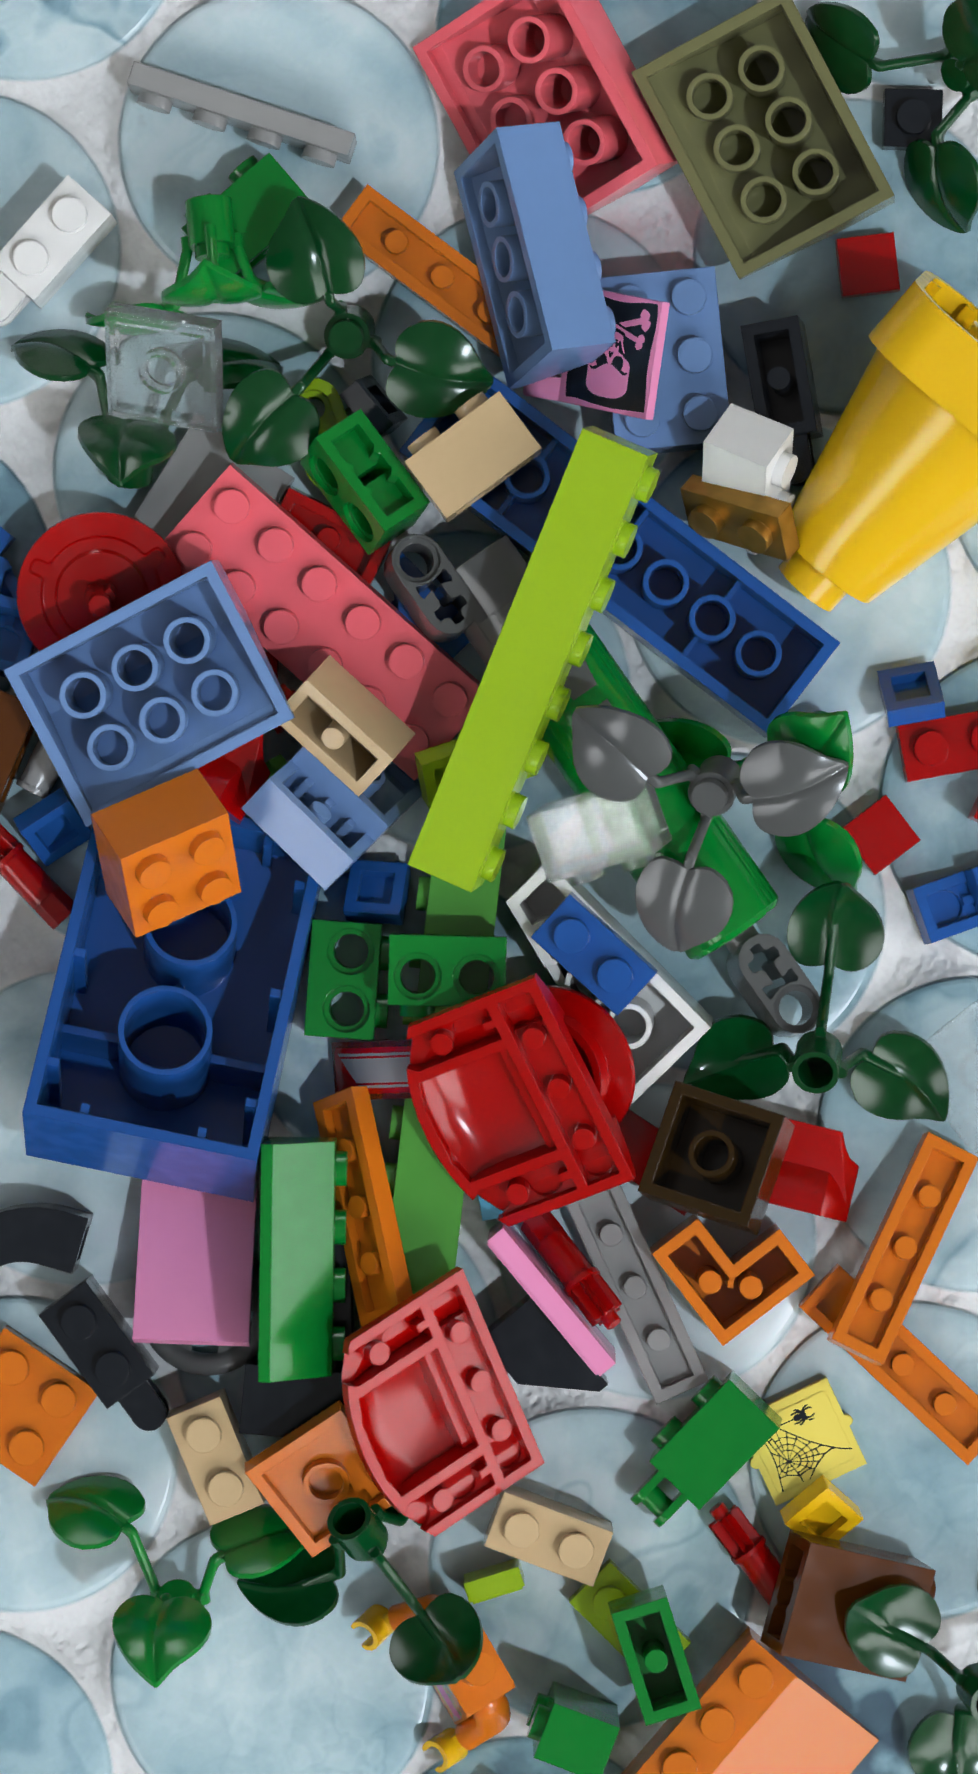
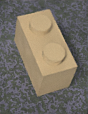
(471, 455)
(345, 726)
(215, 1455)
(548, 1534)

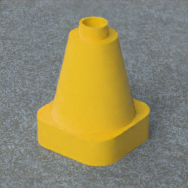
(901, 457)

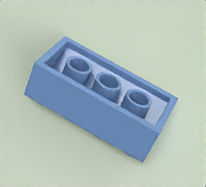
(534, 253)

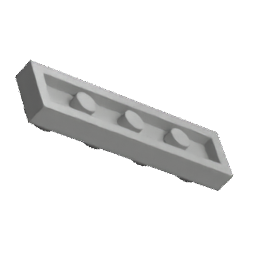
(217, 108)
(647, 1307)

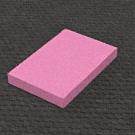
(193, 1267)
(551, 1297)

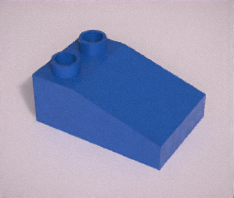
(177, 1040)

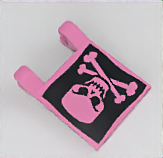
(627, 373)

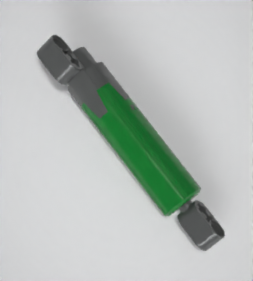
(483, 596)

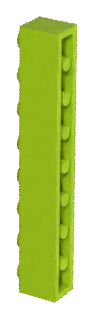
(533, 658)

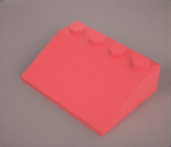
(545, 65)

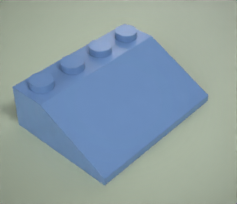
(151, 690)

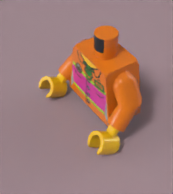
(474, 1703)

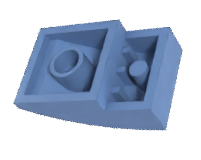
(323, 819)

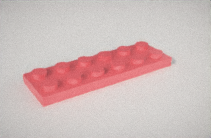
(317, 606)

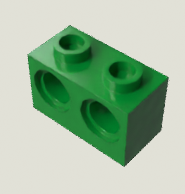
(364, 481)
(447, 957)
(330, 977)

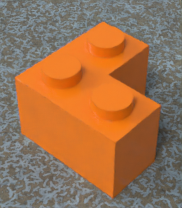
(731, 1290)

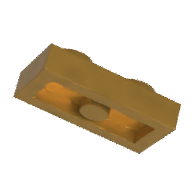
(740, 518)

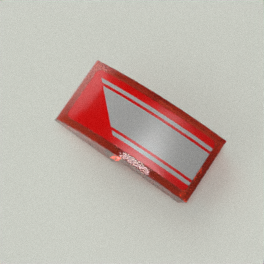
(374, 1064)

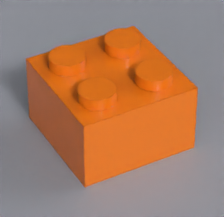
(166, 853)

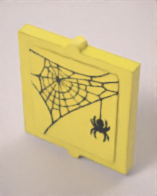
(810, 1442)

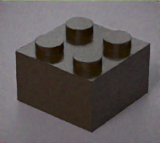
(716, 1157)

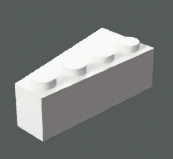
(660, 1018)

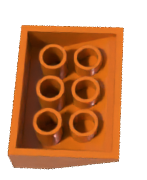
(757, 1720)

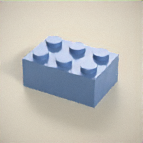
(692, 368)

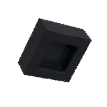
(909, 116)
(374, 402)

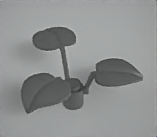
(783, 779)

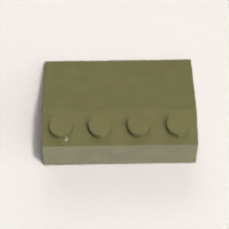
(763, 136)

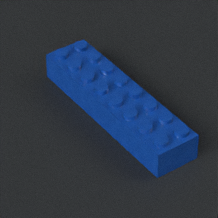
(671, 586)

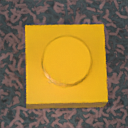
(822, 1511)

